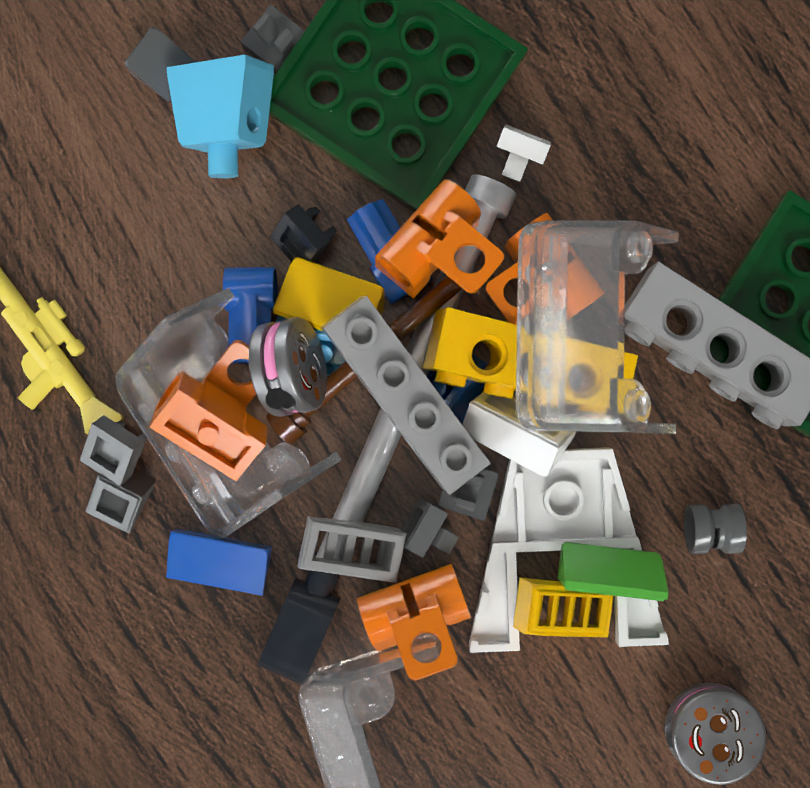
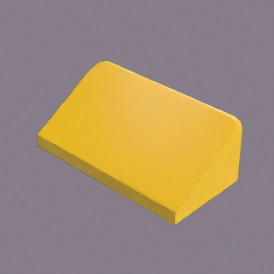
(321, 293)

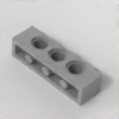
(662, 290)
(405, 394)

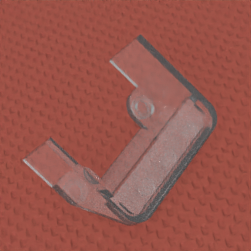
(576, 326)
(194, 344)
(345, 697)

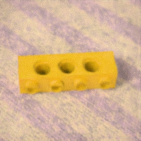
(451, 347)

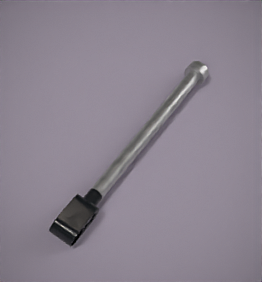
(311, 602)

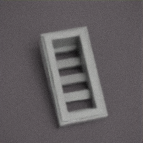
(388, 556)

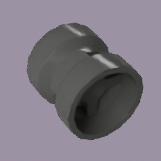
(715, 529)

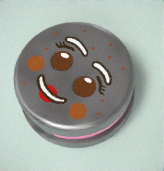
(287, 367)
(715, 733)

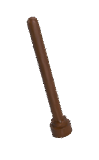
(293, 426)

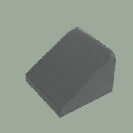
(152, 57)
(120, 504)

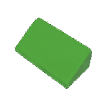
(612, 571)

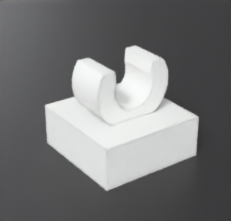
(521, 148)

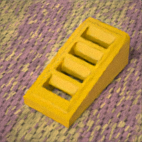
(529, 608)

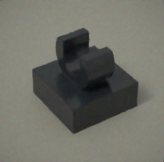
(300, 236)

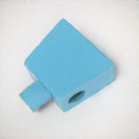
(221, 108)

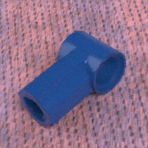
(373, 228)
(253, 302)

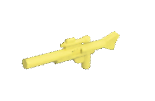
(45, 361)

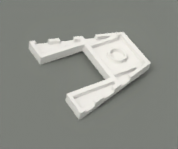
(574, 504)

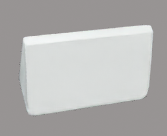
(496, 425)

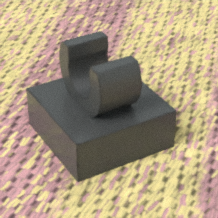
(272, 37)
(112, 450)
(472, 497)
(426, 528)

